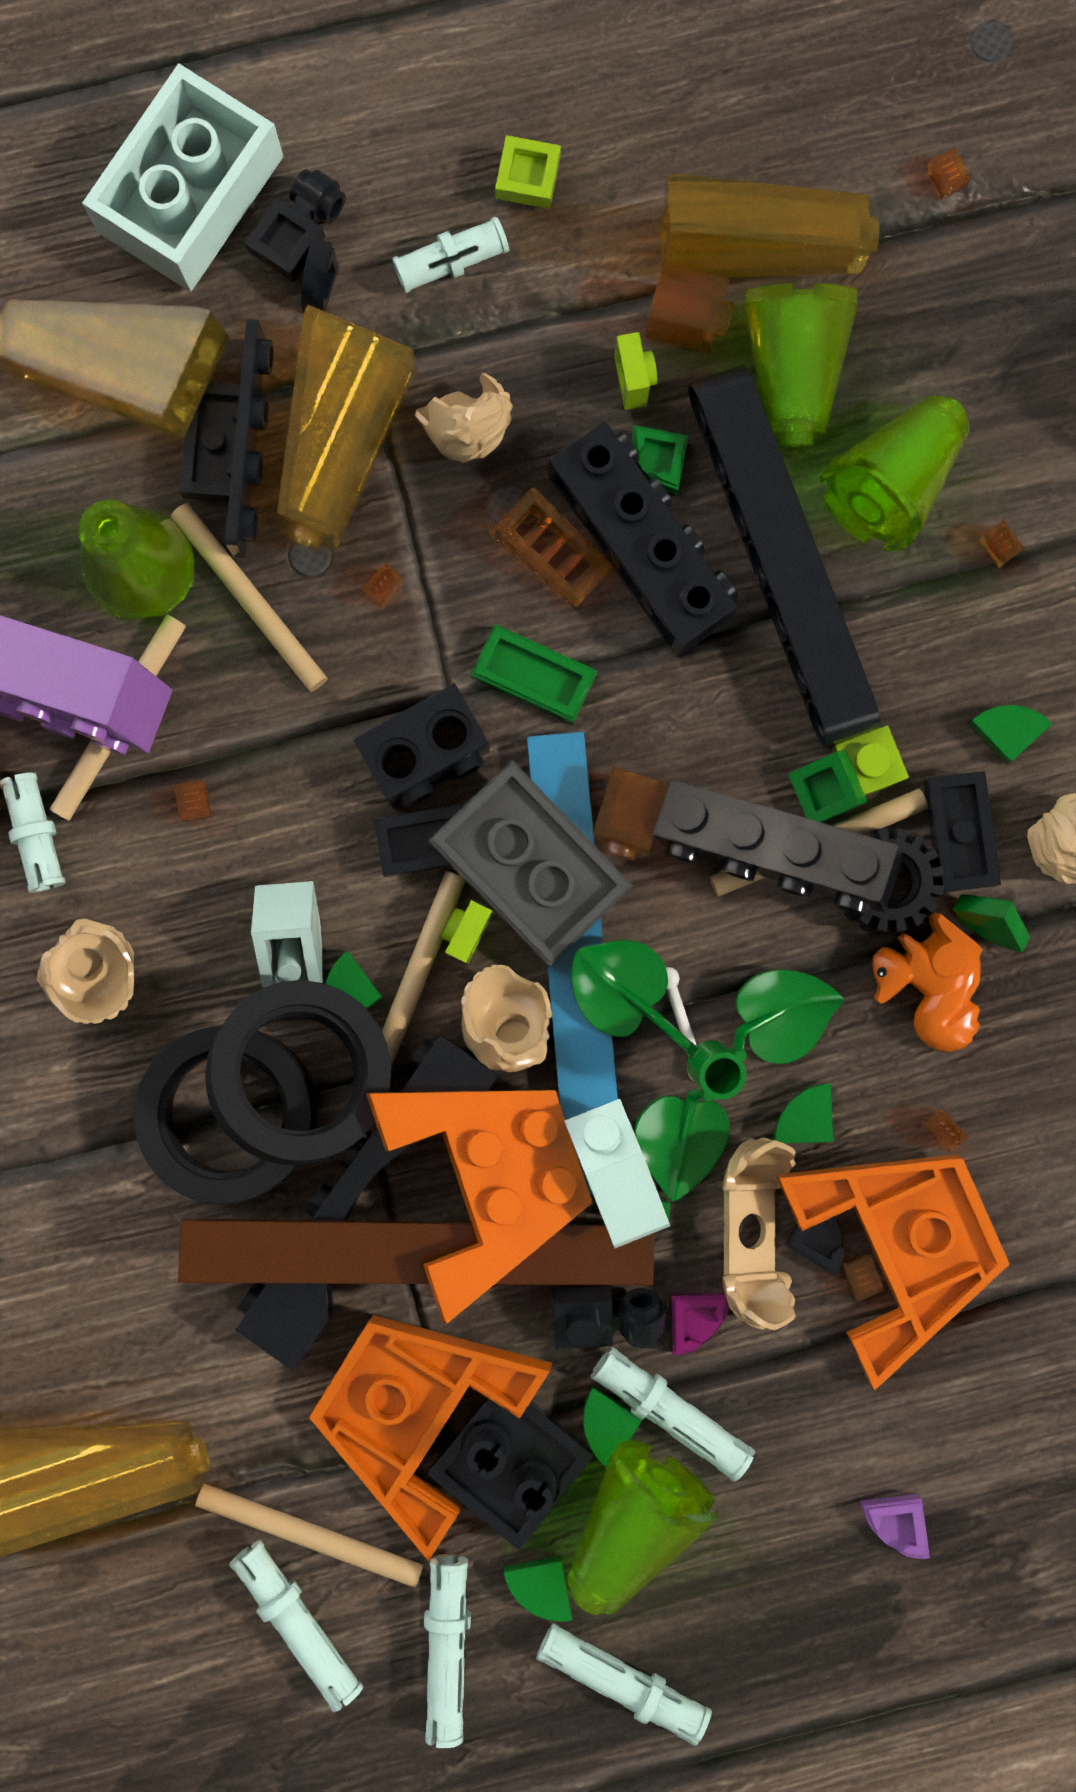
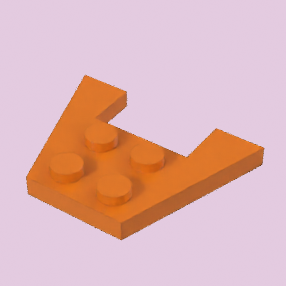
(511, 1170)
(925, 1235)
(394, 1403)

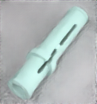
(655, 1401)
(282, 1606)
(446, 1627)
(633, 1689)

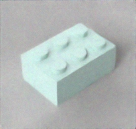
(184, 177)

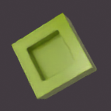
(528, 172)
(635, 370)
(875, 760)
(466, 930)

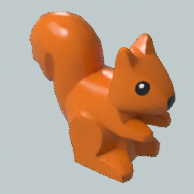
(946, 972)

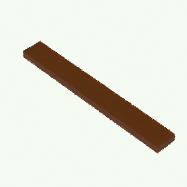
(391, 1253)

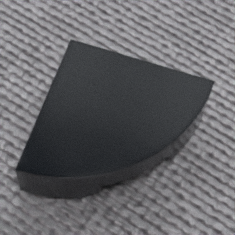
(319, 275)
(819, 1244)

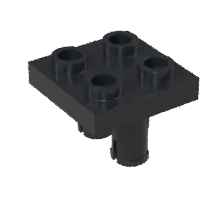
(510, 1467)

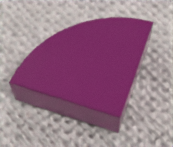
(695, 1319)

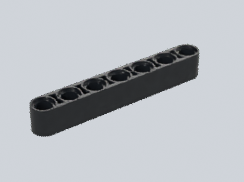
(784, 556)

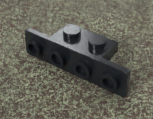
(222, 441)

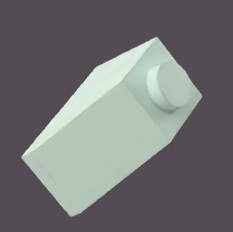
(287, 933)
(617, 1173)

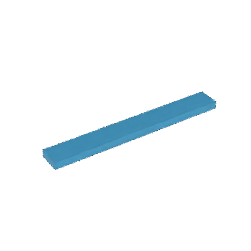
(581, 1050)

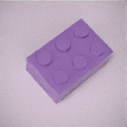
(78, 688)

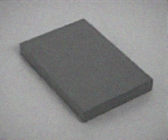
(530, 863)

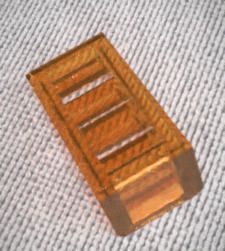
(565, 533)

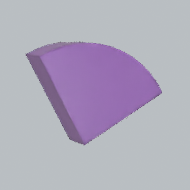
(899, 1523)

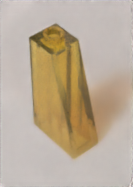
(764, 228)
(117, 357)
(338, 421)
(90, 1475)

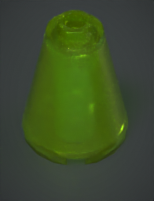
(799, 354)
(896, 473)
(134, 559)
(636, 1527)

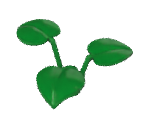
(782, 1019)

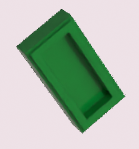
(533, 674)

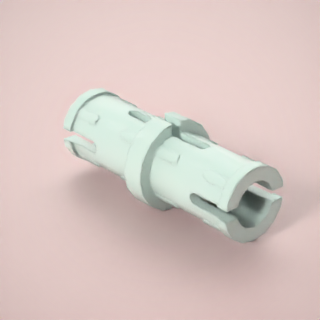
(450, 254)
(32, 832)

